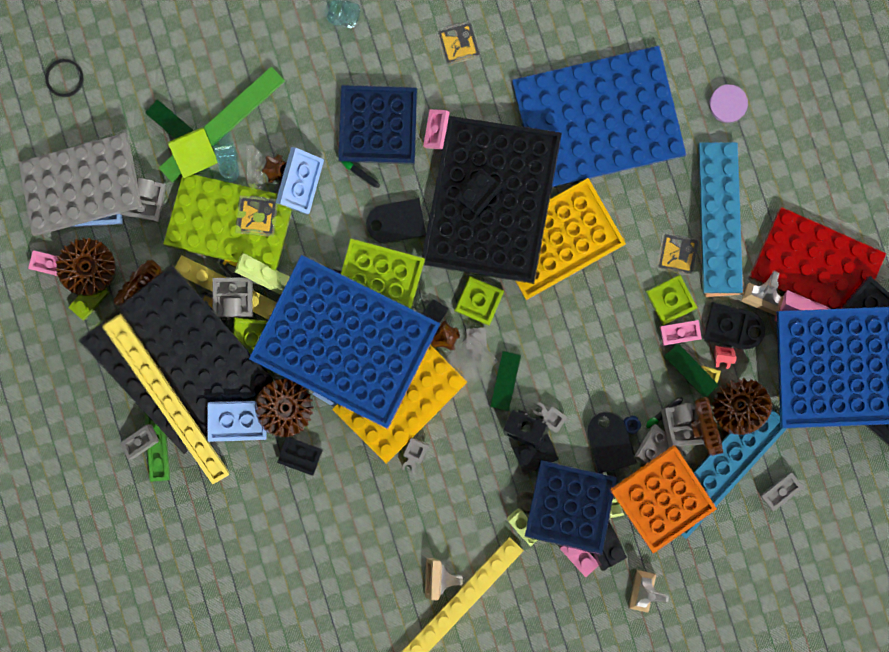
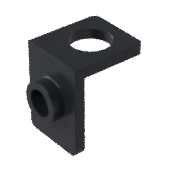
(435, 311)

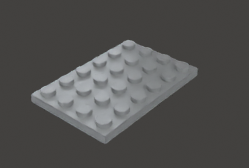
(80, 184)

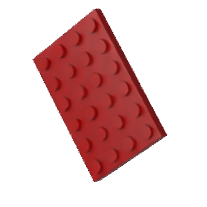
(815, 260)

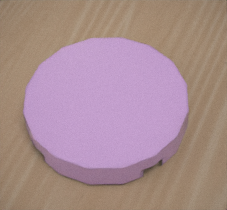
(728, 103)

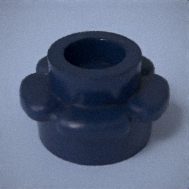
(636, 424)

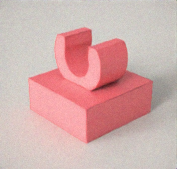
(725, 355)

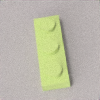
(261, 273)

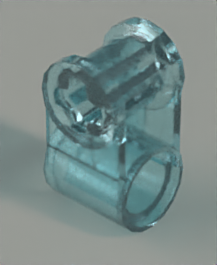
(226, 159)

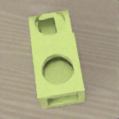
(519, 522)

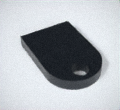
(399, 221)
(732, 327)
(610, 444)

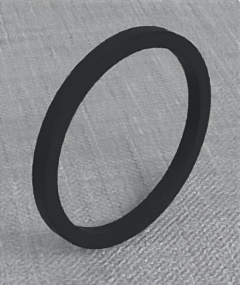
(54, 64)

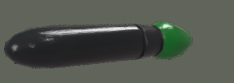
(361, 174)
(654, 420)

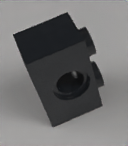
(532, 438)

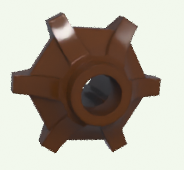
(274, 168)
(446, 336)

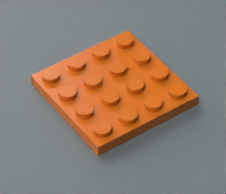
(663, 499)

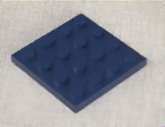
(378, 124)
(570, 507)

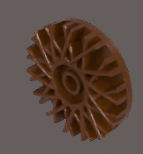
(83, 253)
(138, 279)
(296, 403)
(742, 406)
(706, 427)

